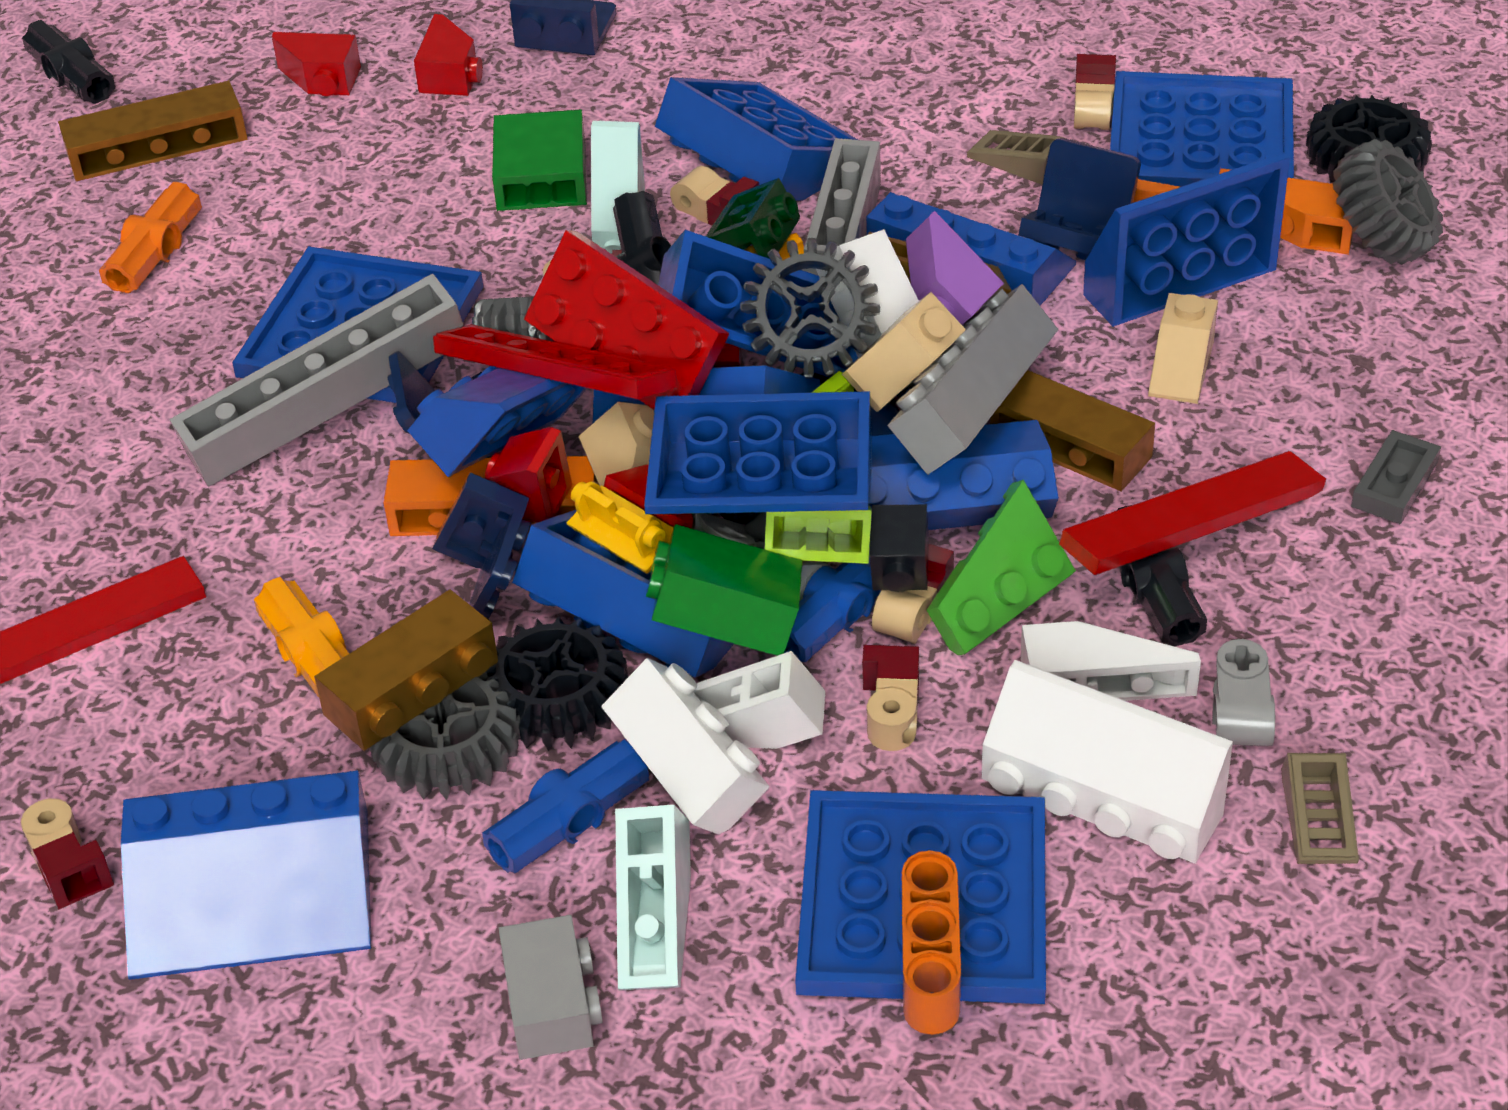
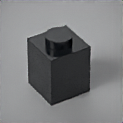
(899, 547)

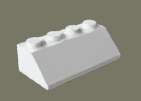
(1107, 762)

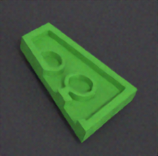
(1002, 575)

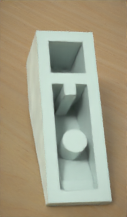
(614, 171)
(651, 895)

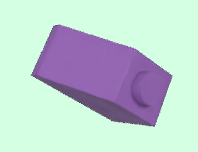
(948, 269)

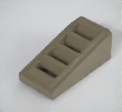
(1026, 155)
(1320, 769)

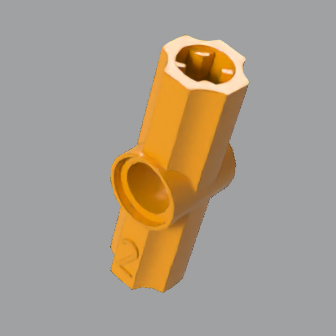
(301, 632)

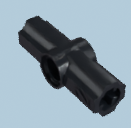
(68, 62)
(640, 234)
(1163, 589)

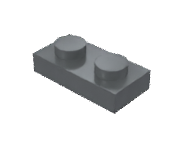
(1396, 476)

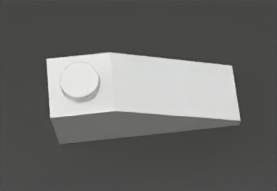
(1111, 660)
(768, 702)

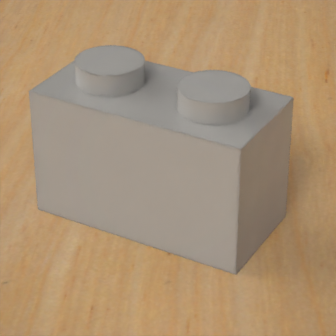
(547, 986)

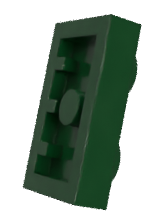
(757, 217)

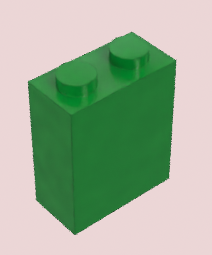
(539, 160)
(725, 590)

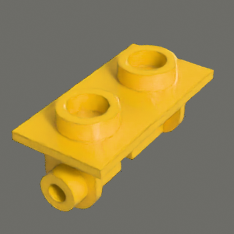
(617, 524)

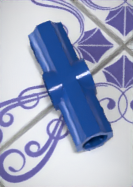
(830, 604)
(565, 806)

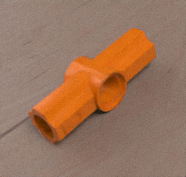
(150, 238)

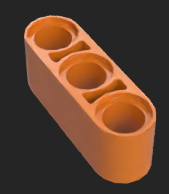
(930, 942)

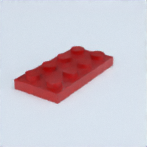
(611, 308)

